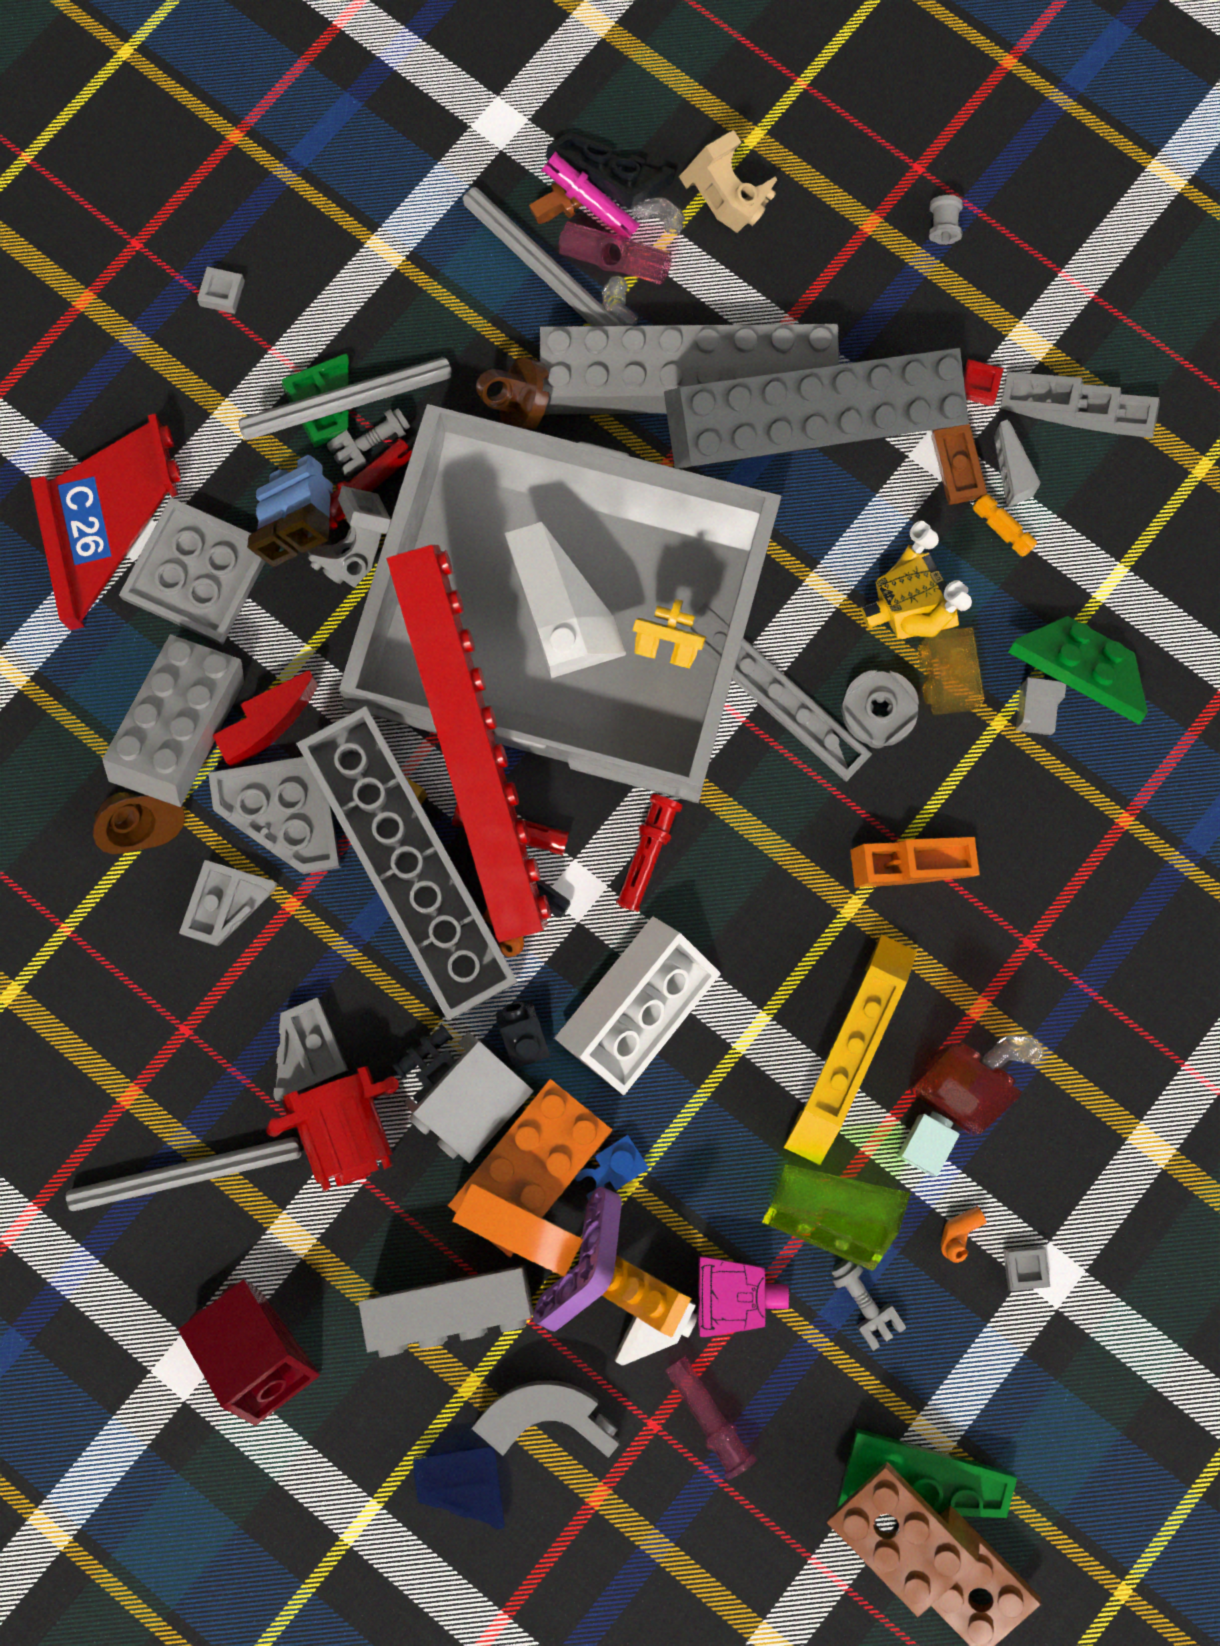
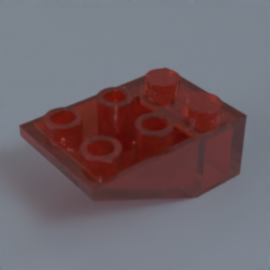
(964, 1088)

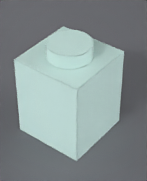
(929, 1143)

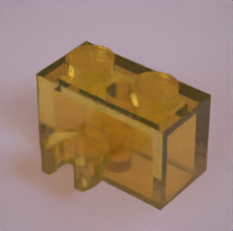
(951, 671)

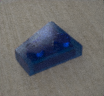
(462, 1483)

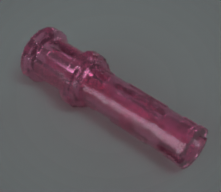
(720, 1433)

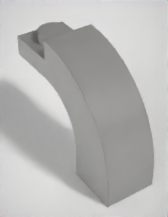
(544, 1402)

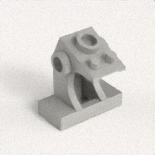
(367, 523)

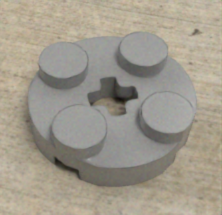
(880, 686)

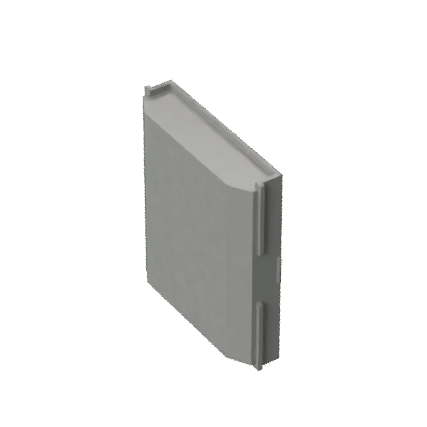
(637, 540)

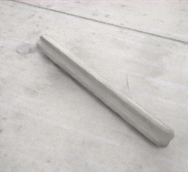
(538, 259)
(344, 398)
(183, 1174)

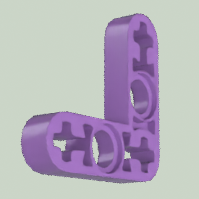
(595, 1267)

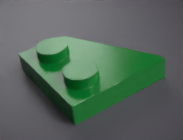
(315, 381)

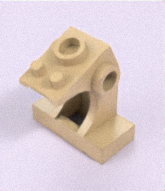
(722, 189)

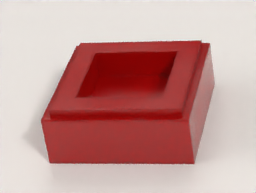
(982, 382)

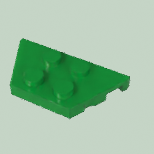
(1087, 664)

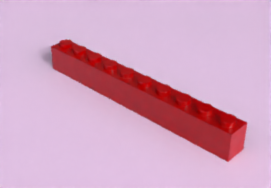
(468, 741)

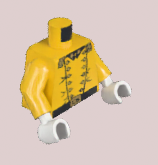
(915, 594)

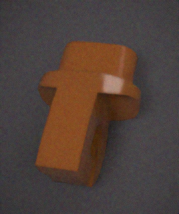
(553, 204)

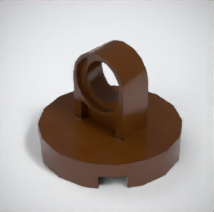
(522, 393)

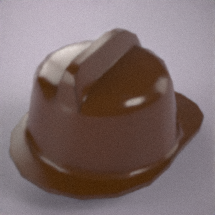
(135, 823)

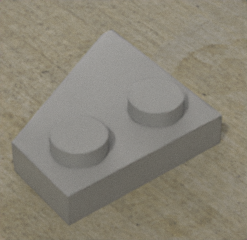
(223, 902)
(306, 1050)

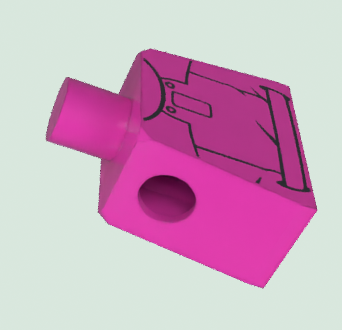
(734, 1296)

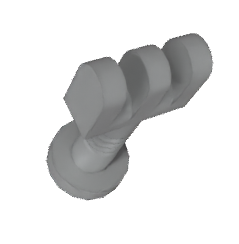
(354, 448)
(847, 1274)

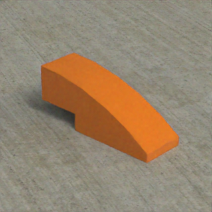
(914, 861)
(517, 1229)

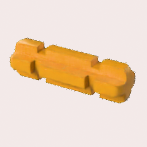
(1004, 525)

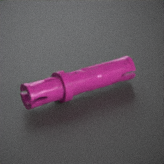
(589, 196)

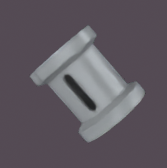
(945, 219)

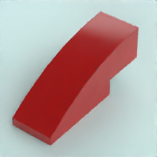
(266, 719)

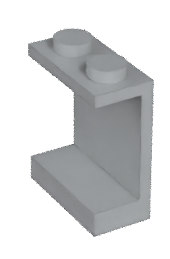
(469, 1101)

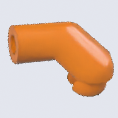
(956, 1233)

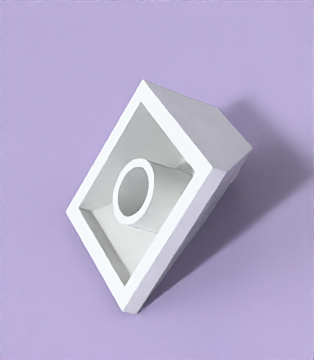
(644, 1340)

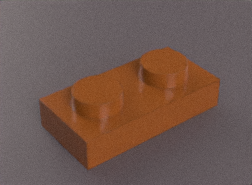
(958, 464)

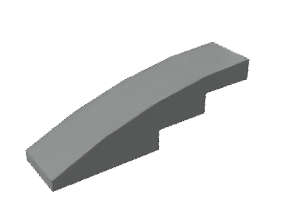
(1079, 405)

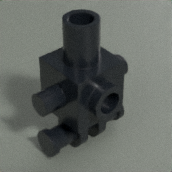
(430, 1073)

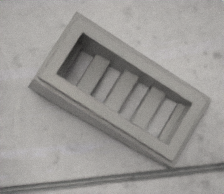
(1016, 471)

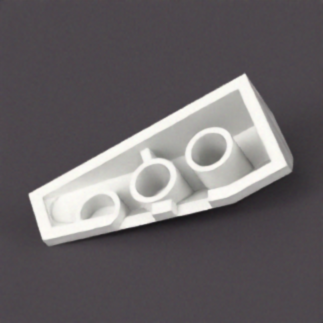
(565, 610)

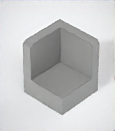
(1039, 705)

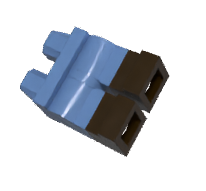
(289, 510)

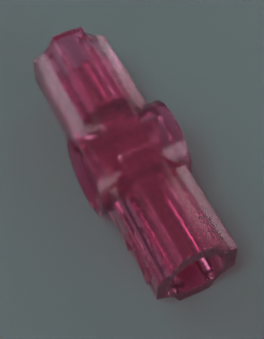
(636, 258)

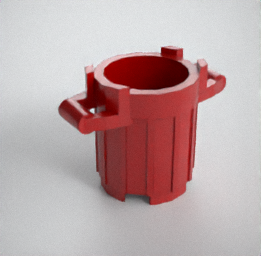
(339, 1127)

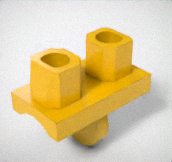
(685, 642)

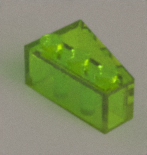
(837, 1213)

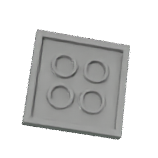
(194, 571)

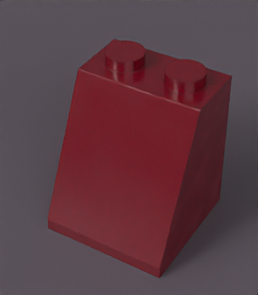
(247, 1353)

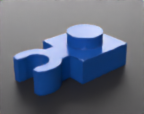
(618, 1165)

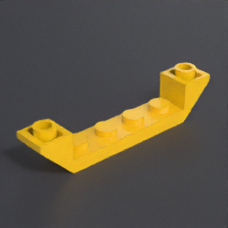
(852, 1050)

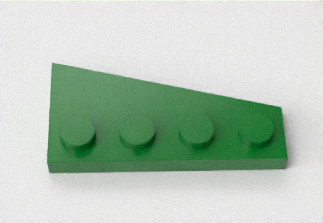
(936, 1476)

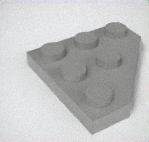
(280, 810)

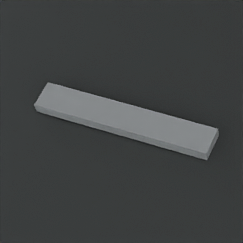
(786, 702)

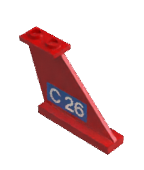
(99, 511)

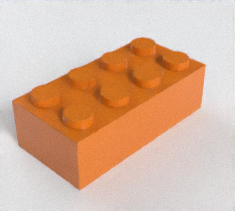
(540, 1153)

